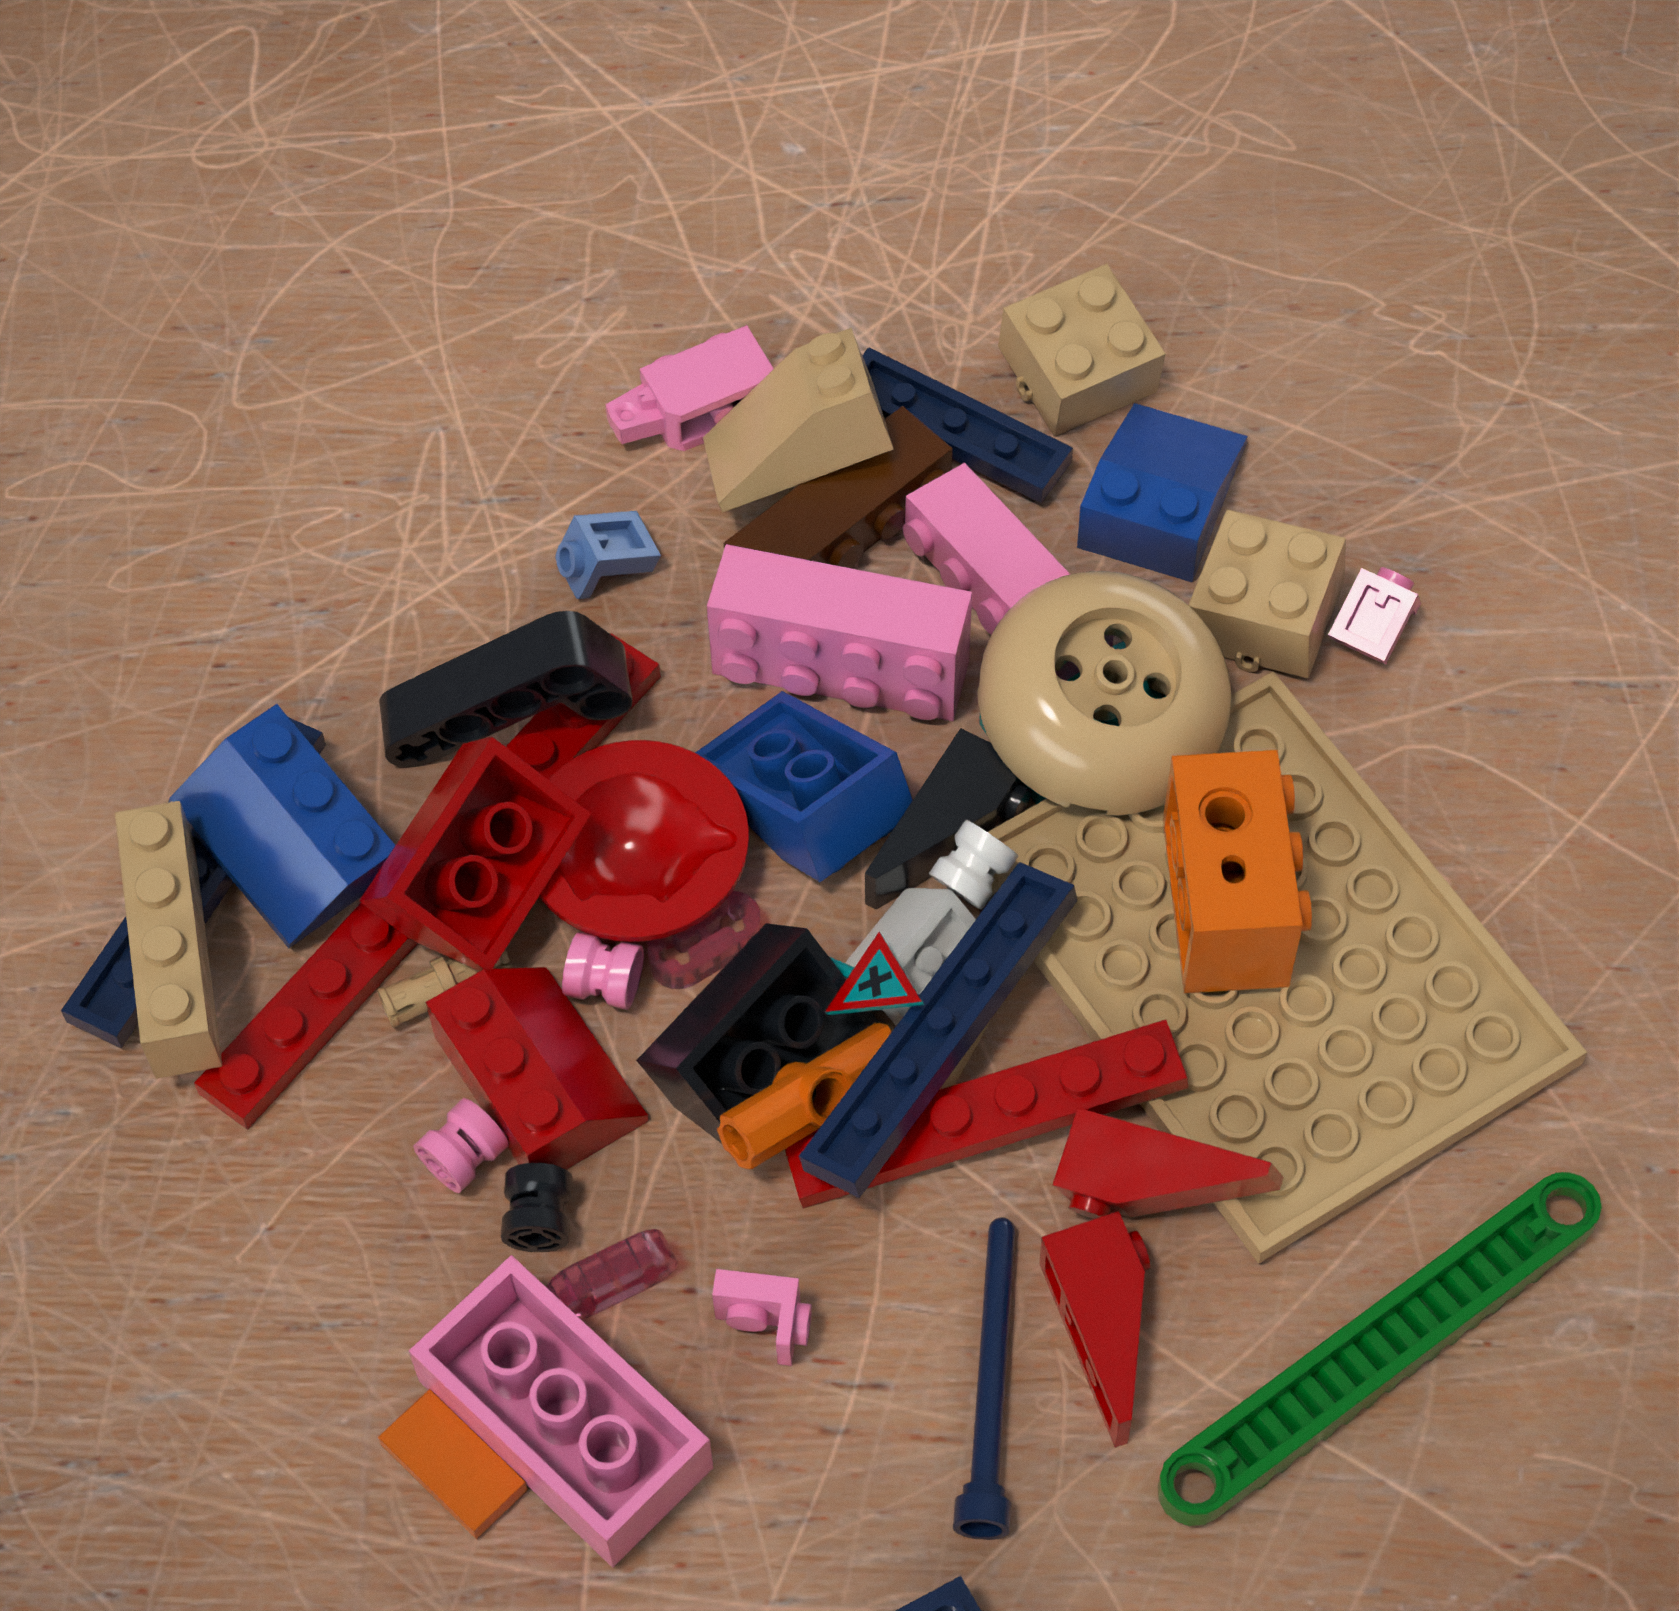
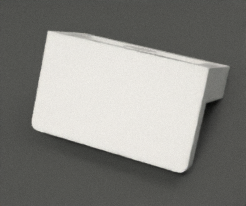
(921, 932)

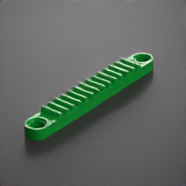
(1378, 1349)

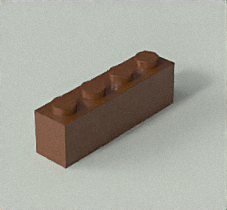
(855, 506)

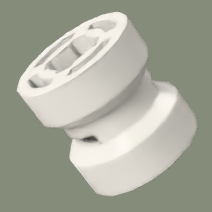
(973, 864)

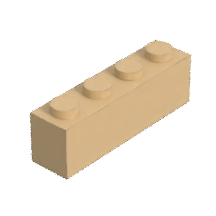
(167, 940)

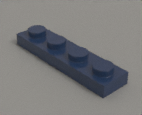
(976, 432)

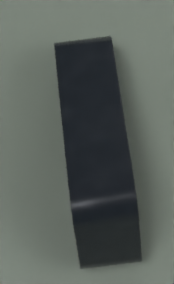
(505, 682)

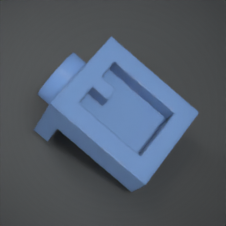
(604, 547)

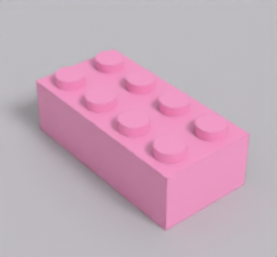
(839, 633)
(563, 1410)

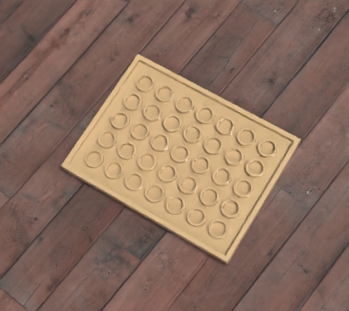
(1395, 1013)

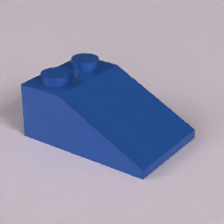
(1159, 491)
(810, 783)

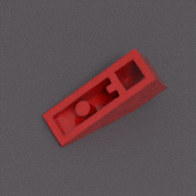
(1148, 1171)
(1098, 1290)

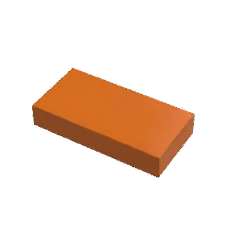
(453, 1463)

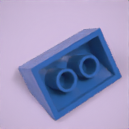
(283, 826)

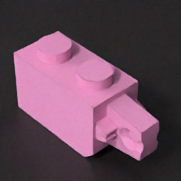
(690, 390)

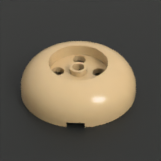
(1047, 724)

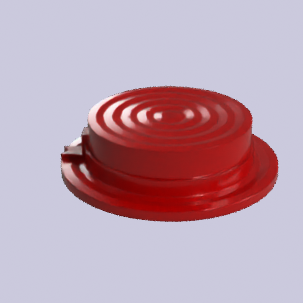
(658, 844)

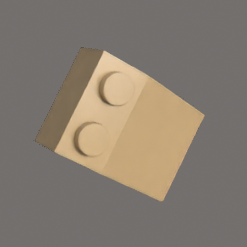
(798, 423)

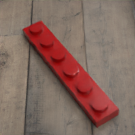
(1022, 1104)

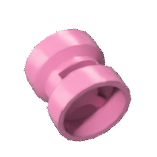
(596, 968)
(461, 1145)

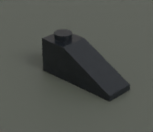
(964, 785)

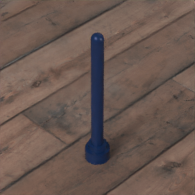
(982, 1506)

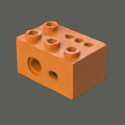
(1234, 870)

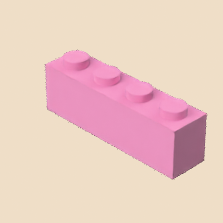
(979, 546)

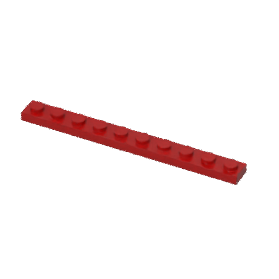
(367, 948)

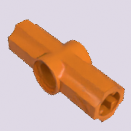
(785, 1109)

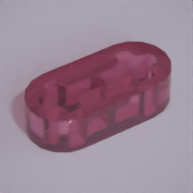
(707, 944)
(614, 1273)

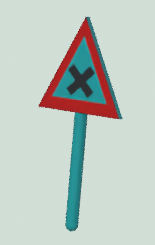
(874, 982)

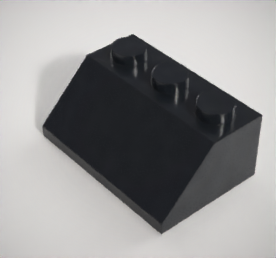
(750, 1025)

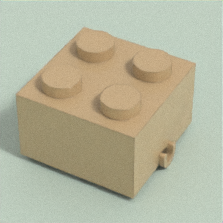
(1080, 350)
(1270, 591)

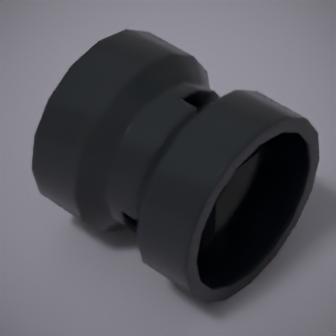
(536, 1207)

